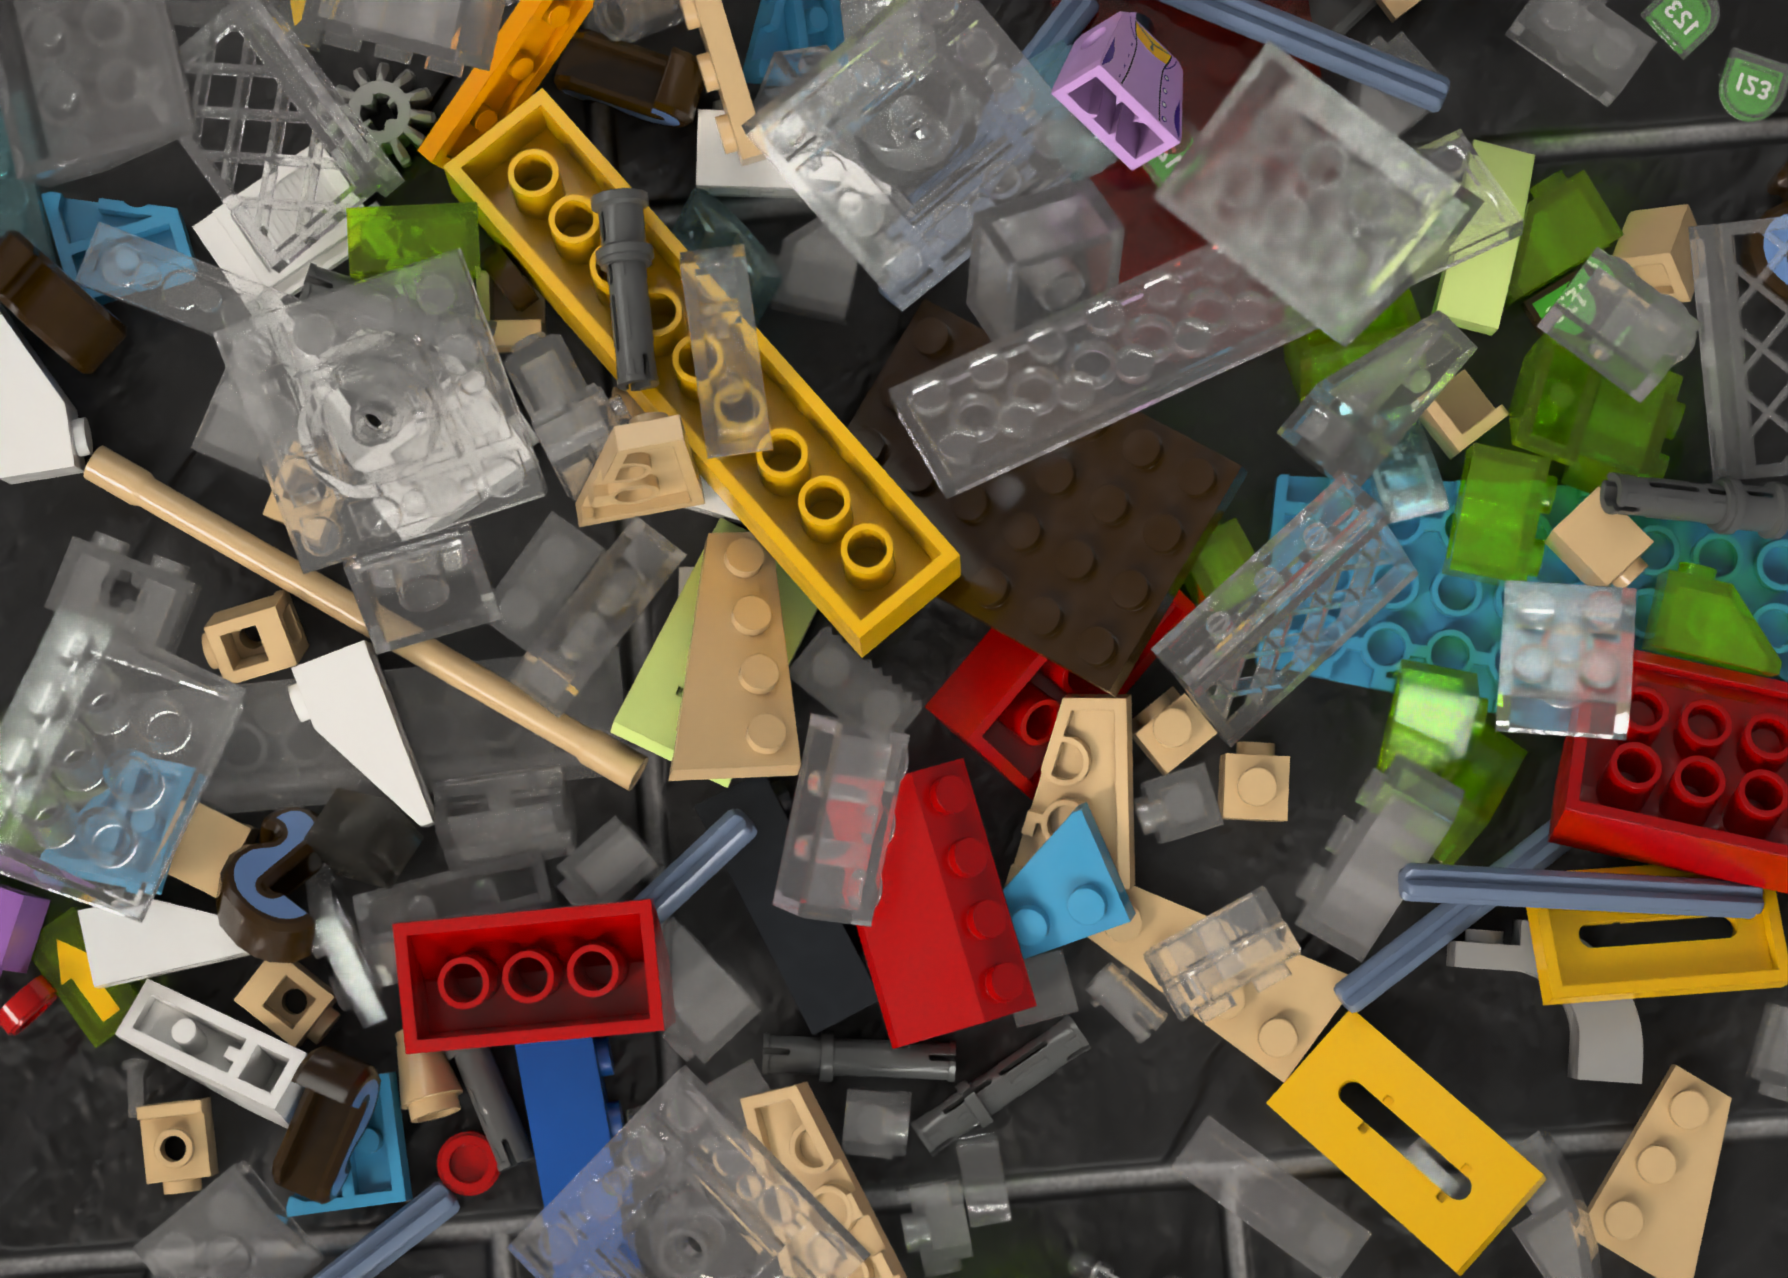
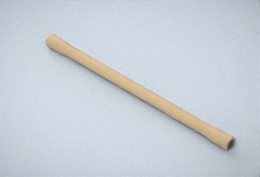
(140, 488)

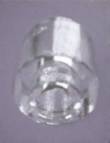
(635, 18)

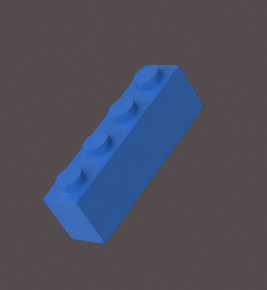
(567, 1106)

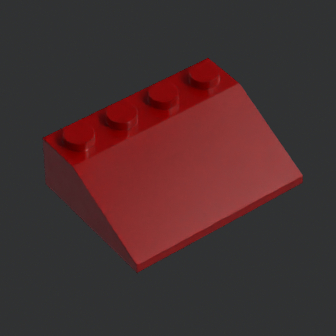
(1692, 782)

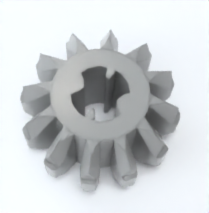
(403, 103)

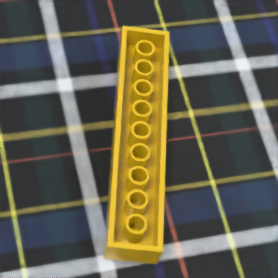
(810, 500)

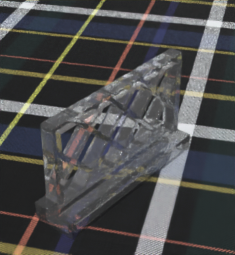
(318, 105)
(1724, 348)
(1272, 590)

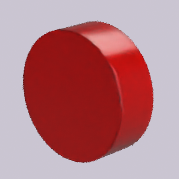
(27, 1005)
(467, 1164)

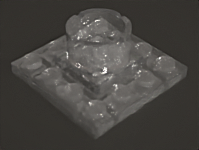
(917, 133)
(419, 361)
(686, 1199)

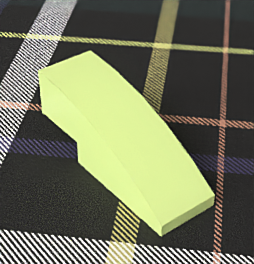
(1477, 288)

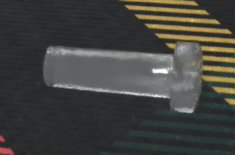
(135, 1083)

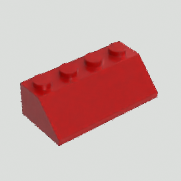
(1009, 698)
(942, 929)
(533, 976)

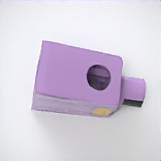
(1124, 88)

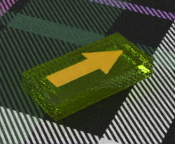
(64, 963)

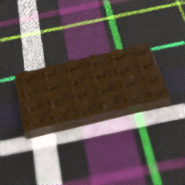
(1071, 546)

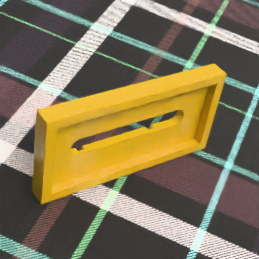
(1578, 974)
(1448, 1227)

